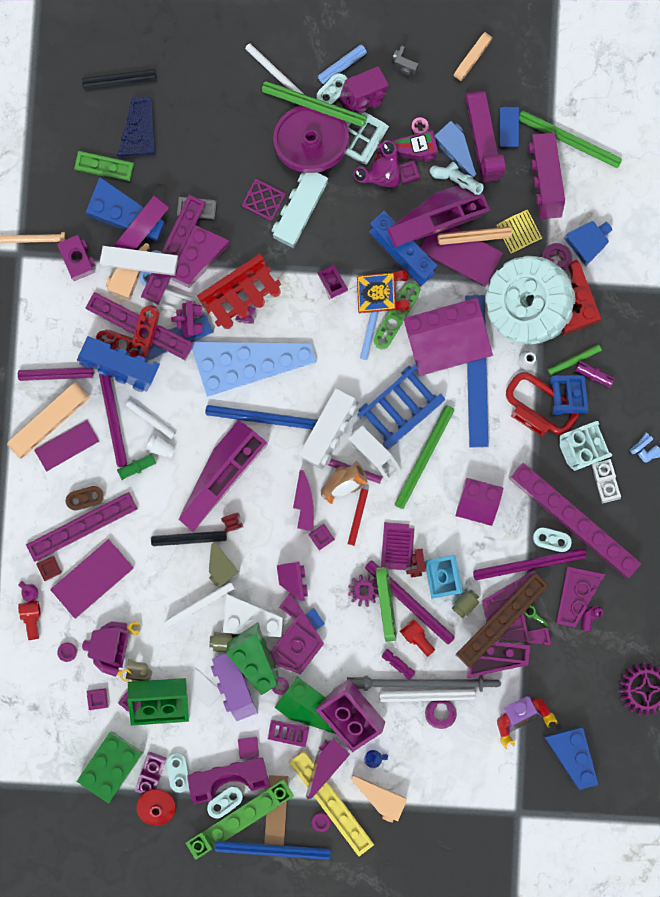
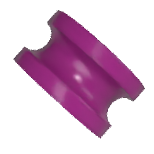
(279, 692)

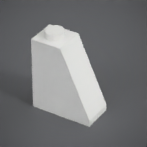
(374, 453)

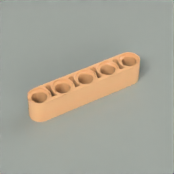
(48, 420)

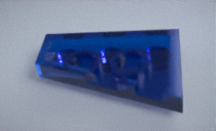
(139, 129)

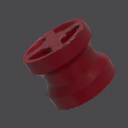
(232, 522)

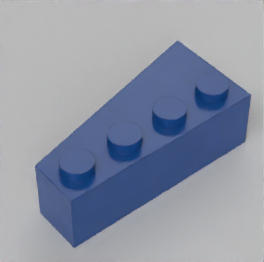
(117, 364)

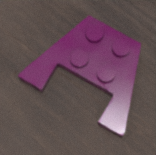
(518, 630)
(299, 642)

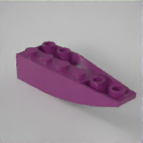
(439, 213)
(221, 472)

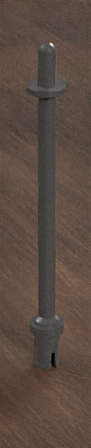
(367, 683)

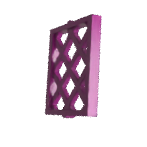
(270, 188)

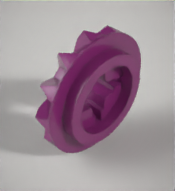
(564, 254)

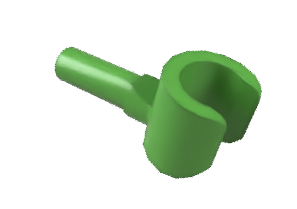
(536, 617)

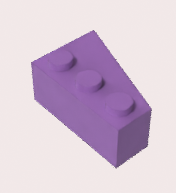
(234, 688)

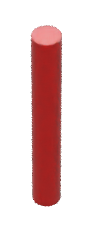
(357, 517)

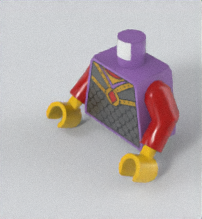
(520, 714)

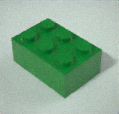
(110, 767)

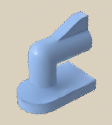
(645, 456)

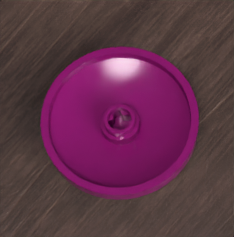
(310, 140)

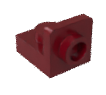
(417, 559)

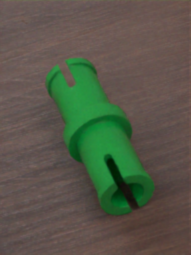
(136, 466)

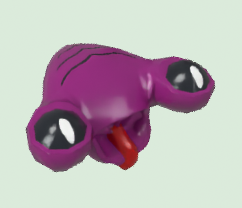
(384, 169)

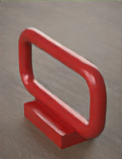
(531, 418)

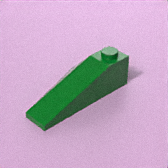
(300, 705)

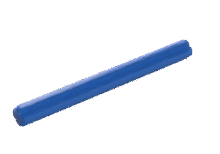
(260, 417)
(272, 850)

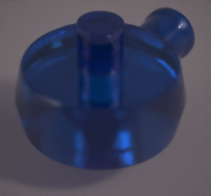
(374, 758)

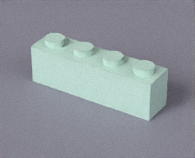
(300, 208)

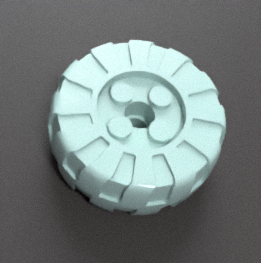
(511, 295)

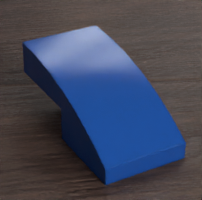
(509, 126)

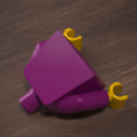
(109, 647)

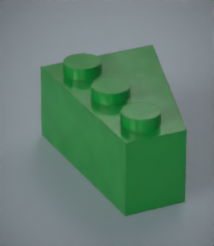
(253, 659)

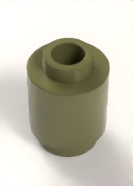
(465, 603)
(219, 641)

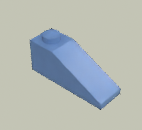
(454, 145)

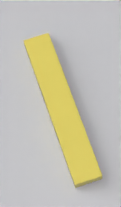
(333, 806)

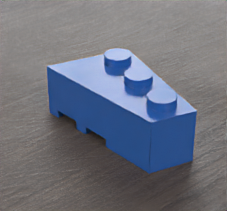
(574, 755)

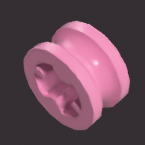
(415, 122)

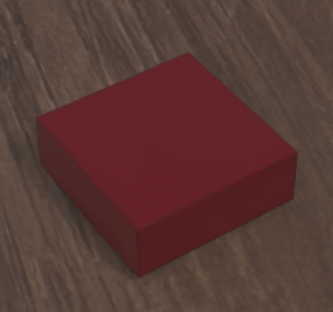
(49, 568)

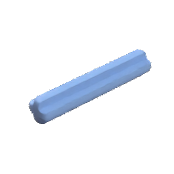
(342, 64)

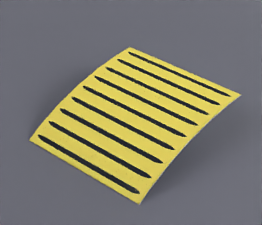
(523, 231)

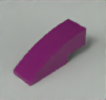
(304, 502)

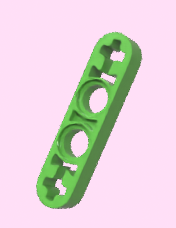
(398, 317)
(386, 604)

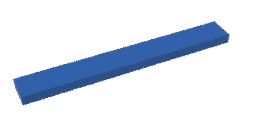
(477, 394)

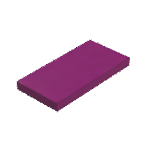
(471, 259)
(92, 578)

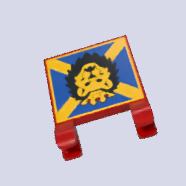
(378, 292)

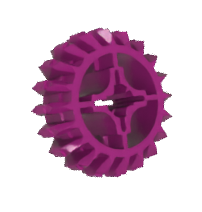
(644, 680)

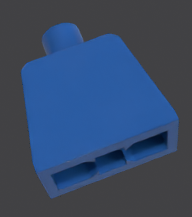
(588, 240)

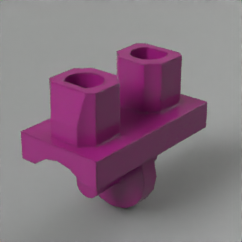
(185, 319)

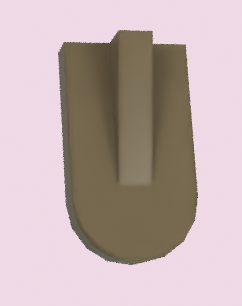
(139, 671)

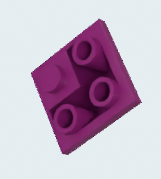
(290, 578)

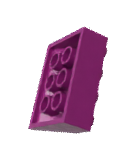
(448, 336)

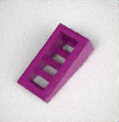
(302, 743)

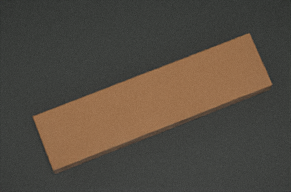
(276, 818)

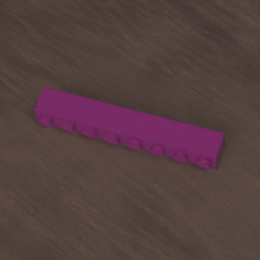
(574, 521)

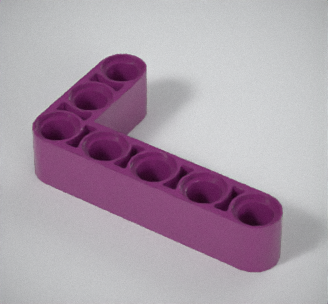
(489, 161)

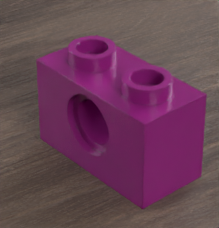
(68, 249)

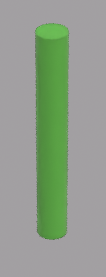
(573, 360)

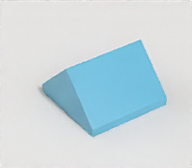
(443, 576)

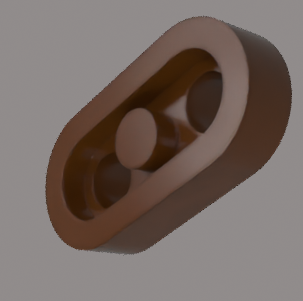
(85, 499)

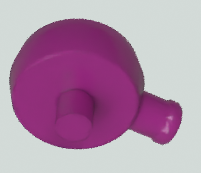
(29, 591)

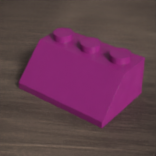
(351, 716)

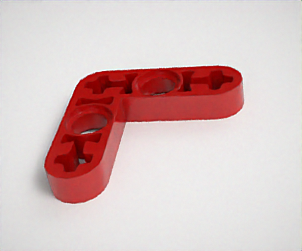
(138, 340)

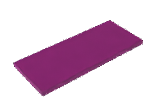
(66, 445)

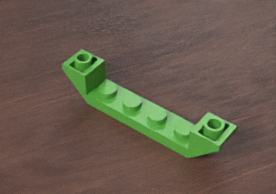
(240, 819)

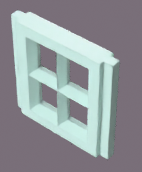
(372, 143)

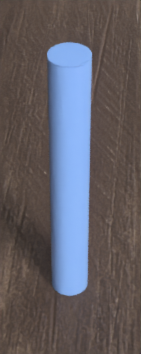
(369, 335)

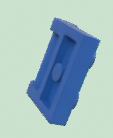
(575, 394)

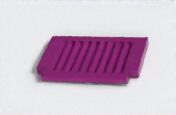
(397, 546)

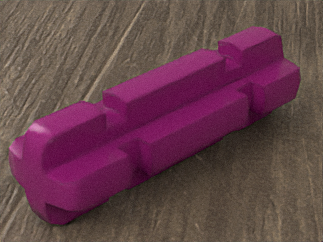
(398, 664)

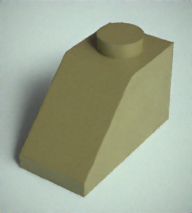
(220, 566)

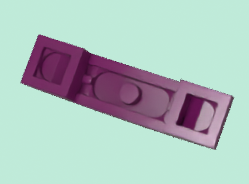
(142, 224)

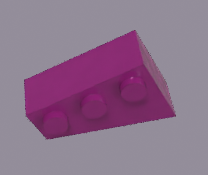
(198, 254)
(500, 657)

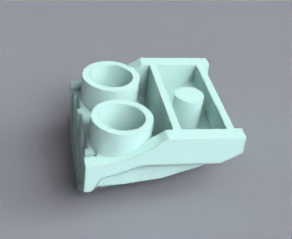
(584, 446)

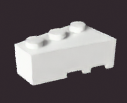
(242, 615)

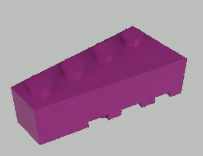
(548, 176)

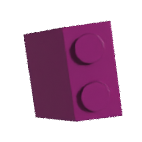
(479, 501)

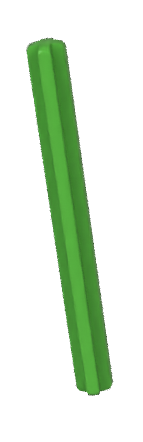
(314, 104)
(570, 139)
(424, 457)

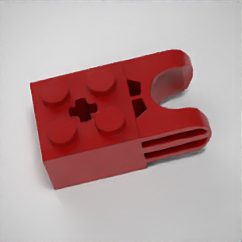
(584, 301)

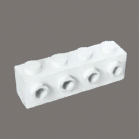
(329, 428)

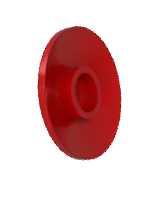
(156, 799)

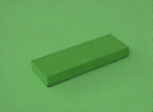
(104, 166)

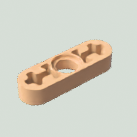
(473, 56)

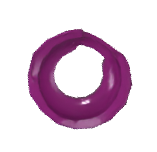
(429, 714)

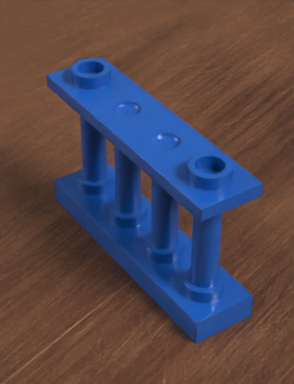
(408, 256)
(403, 425)

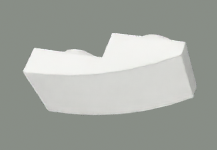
(606, 481)

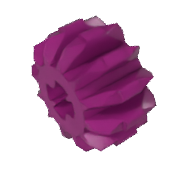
(356, 590)

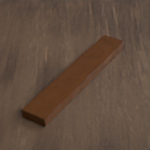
(502, 620)

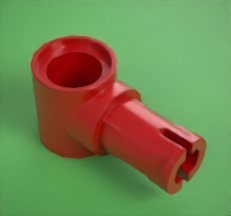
(29, 613)
(415, 634)

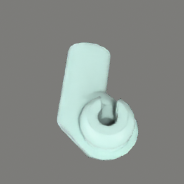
(443, 173)

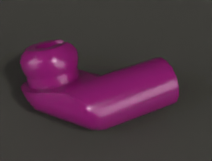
(590, 615)

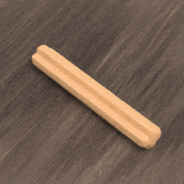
(474, 235)

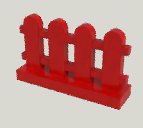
(235, 282)

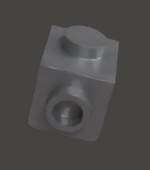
(406, 66)

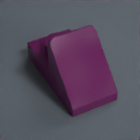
(332, 282)

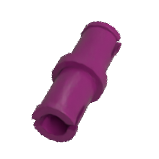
(594, 374)

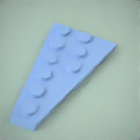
(238, 364)

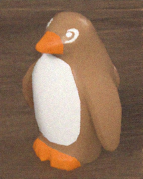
(344, 482)

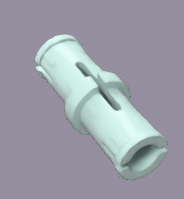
(466, 182)

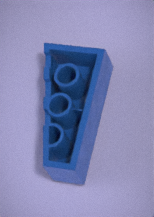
(118, 210)

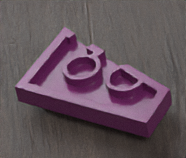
(576, 594)

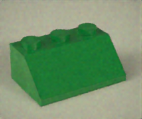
(160, 701)

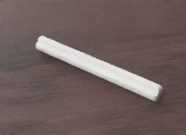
(427, 695)

